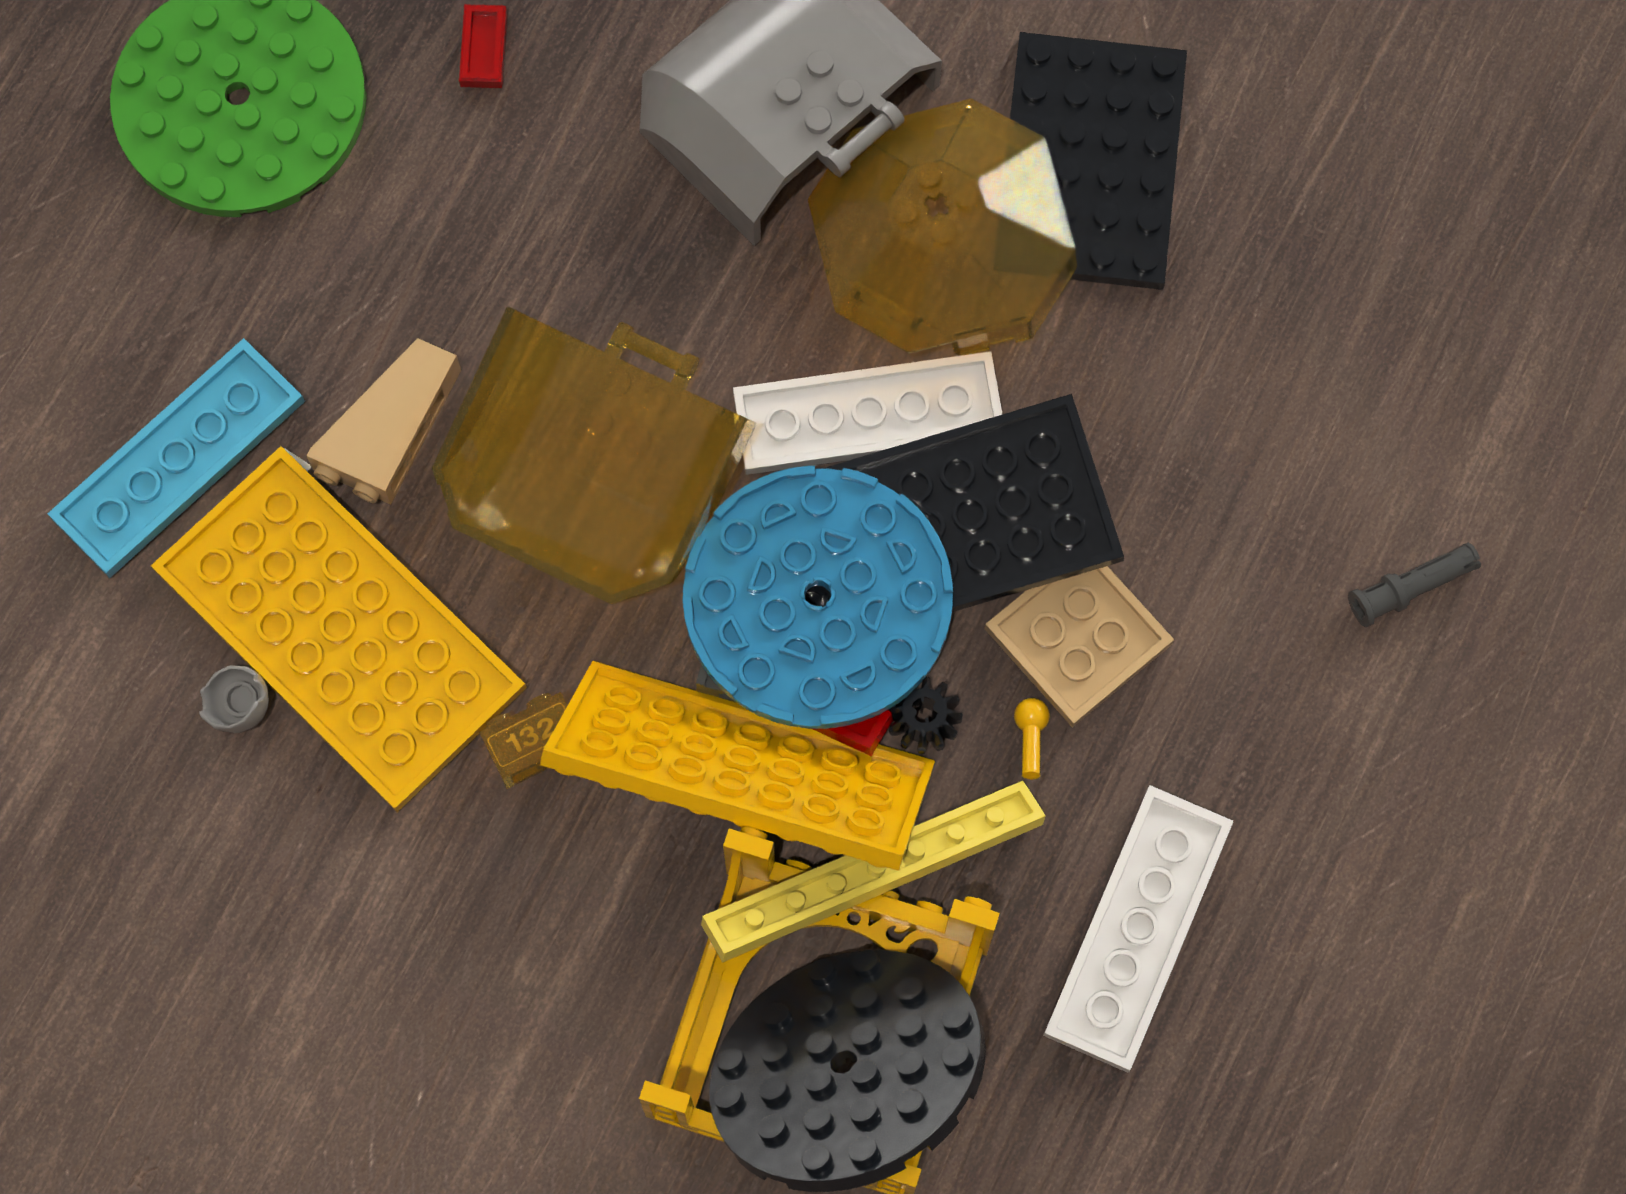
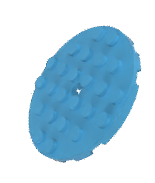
(803, 659)

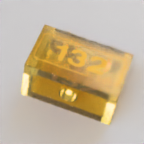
(519, 740)

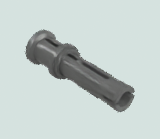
(1397, 590)

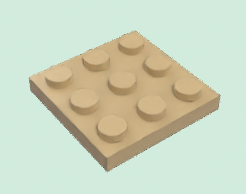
(1079, 639)

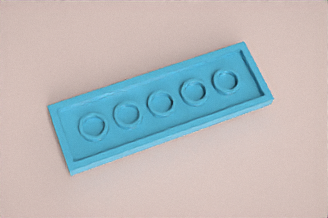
(176, 458)

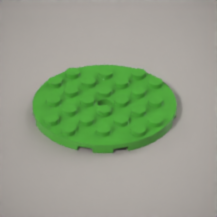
(246, 156)

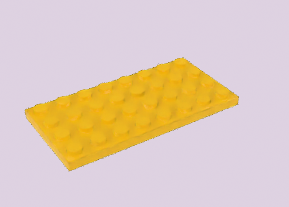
(339, 628)
(738, 765)

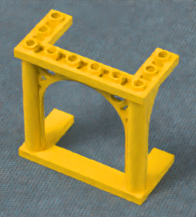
(750, 869)

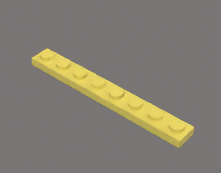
(853, 881)

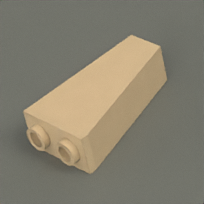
(387, 425)

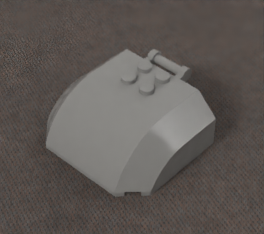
(772, 91)

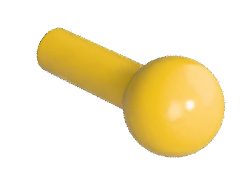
(1031, 717)

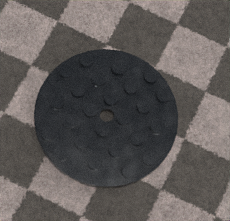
(831, 1131)

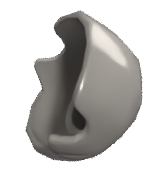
(234, 699)

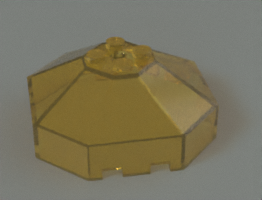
(954, 277)

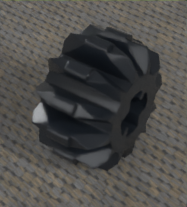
(942, 717)

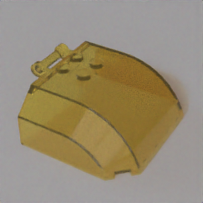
(587, 458)

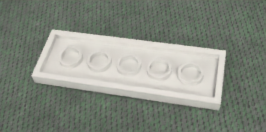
(863, 410)
(1138, 929)

